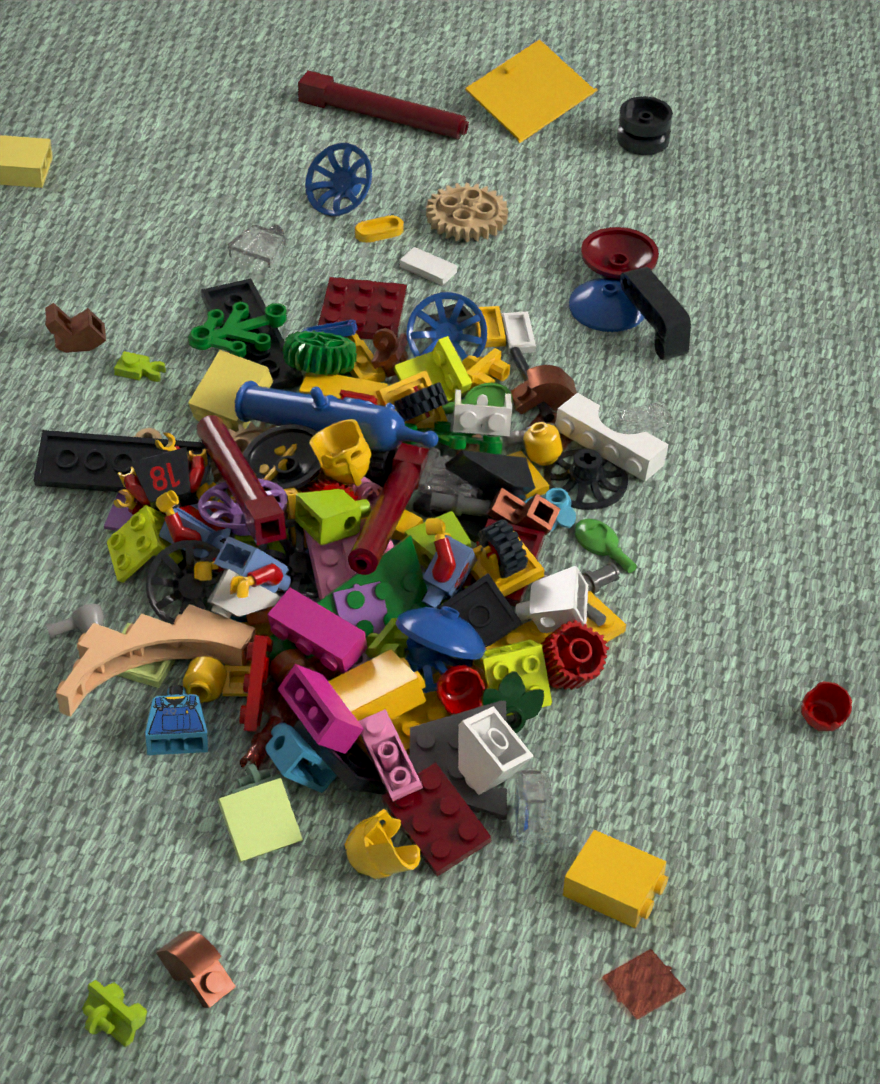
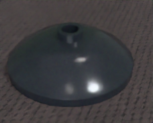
(302, 465)

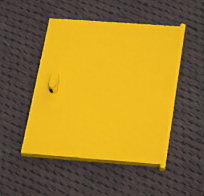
(530, 90)

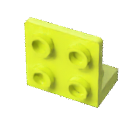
(442, 366)
(138, 542)
(522, 657)

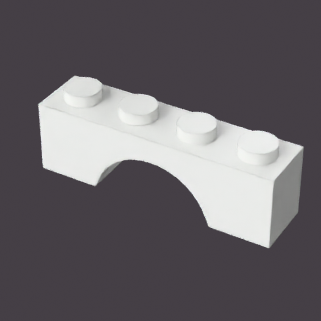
(636, 453)

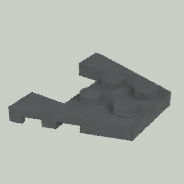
(438, 743)

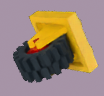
(416, 400)
(505, 558)

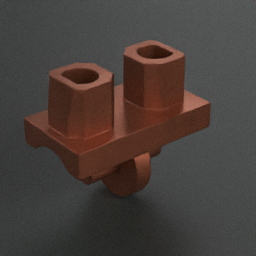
(389, 350)

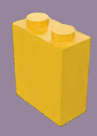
(380, 685)
(615, 879)

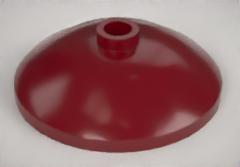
(618, 251)

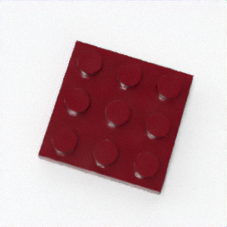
(368, 302)

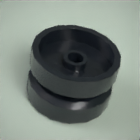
(644, 125)

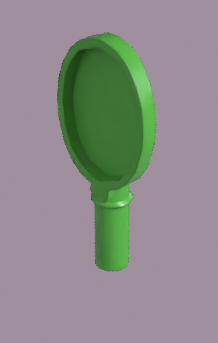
(494, 392)
(602, 541)

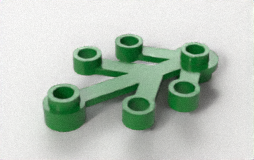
(205, 336)
(458, 440)

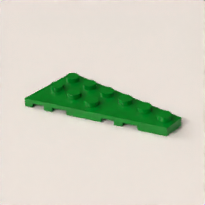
(399, 586)

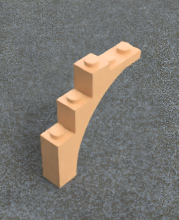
(150, 640)

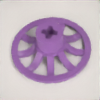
(232, 510)

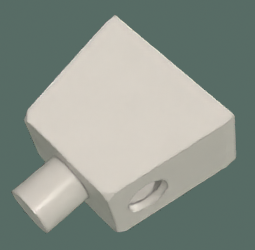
(556, 600)

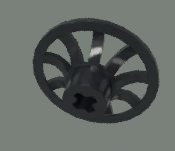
(587, 470)
(296, 560)
(184, 585)

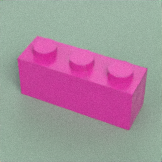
(317, 631)
(320, 709)

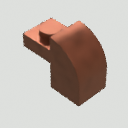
(75, 334)
(543, 384)
(535, 514)
(197, 961)

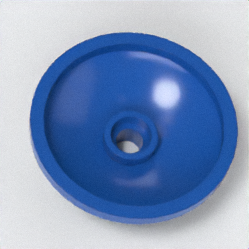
(604, 306)
(442, 631)

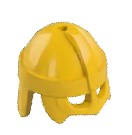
(342, 452)
(372, 850)

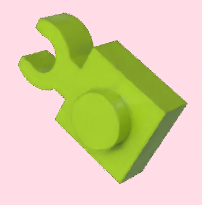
(136, 366)

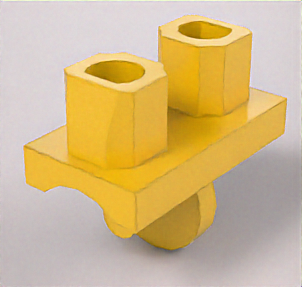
(483, 369)

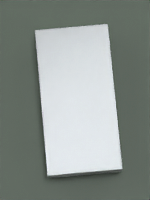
(428, 266)
(518, 331)

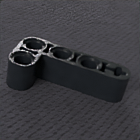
(661, 310)

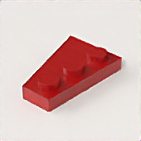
(252, 712)

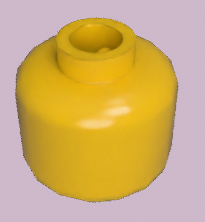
(542, 443)
(205, 678)

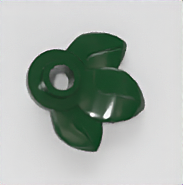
(518, 701)

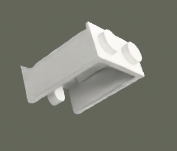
(481, 417)

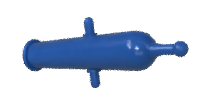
(380, 425)

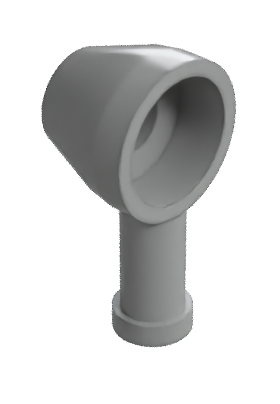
(81, 618)

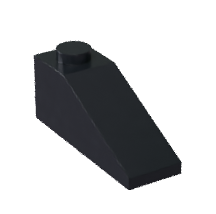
(493, 472)

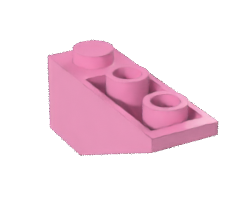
(389, 755)

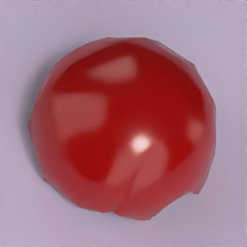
(460, 689)
(826, 706)

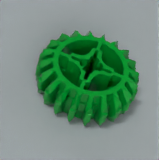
(319, 352)

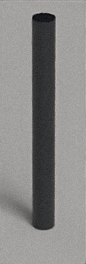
(522, 366)

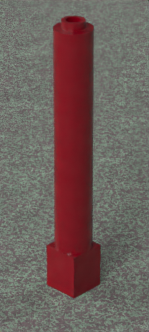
(321, 91)
(388, 508)
(262, 512)

